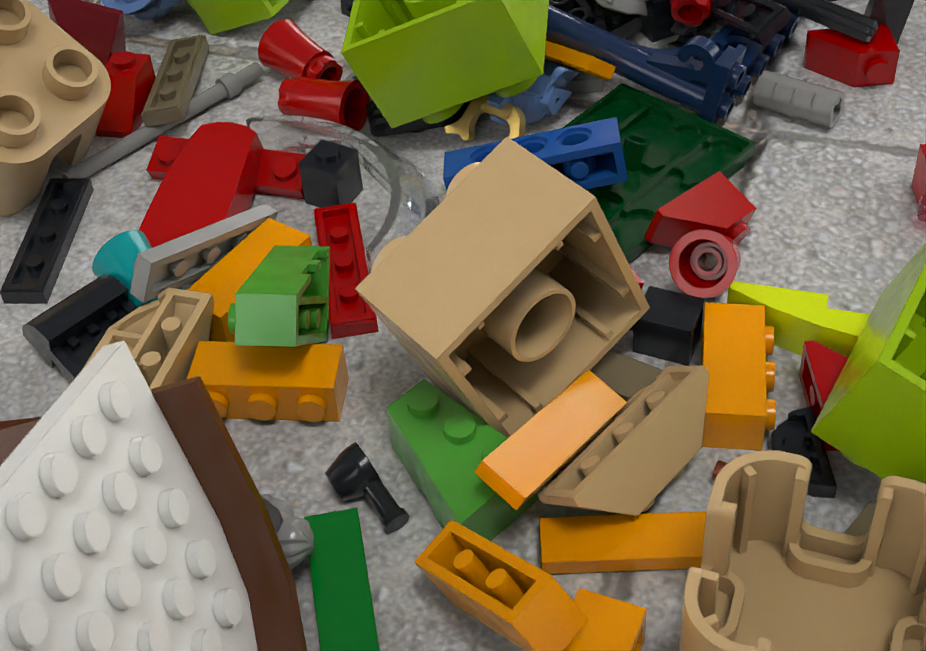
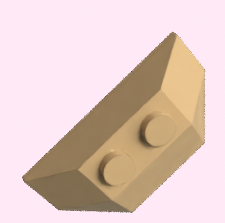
(164, 334)
(638, 448)

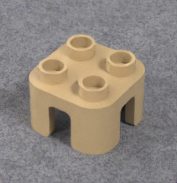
(47, 101)
(800, 587)

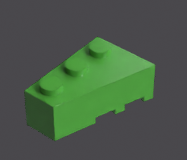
(284, 299)
(441, 450)

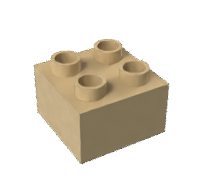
(506, 287)

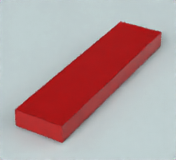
(340, 229)

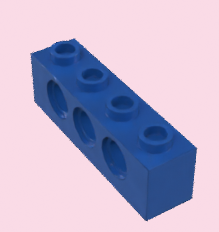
(584, 153)

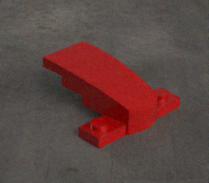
(213, 178)

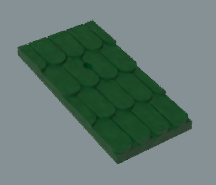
(663, 156)

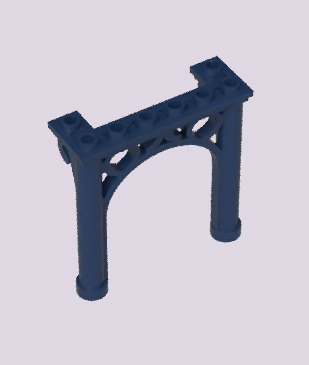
(699, 75)

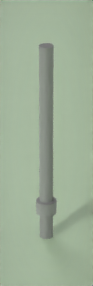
(225, 87)

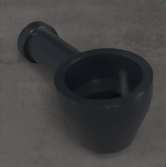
(356, 477)

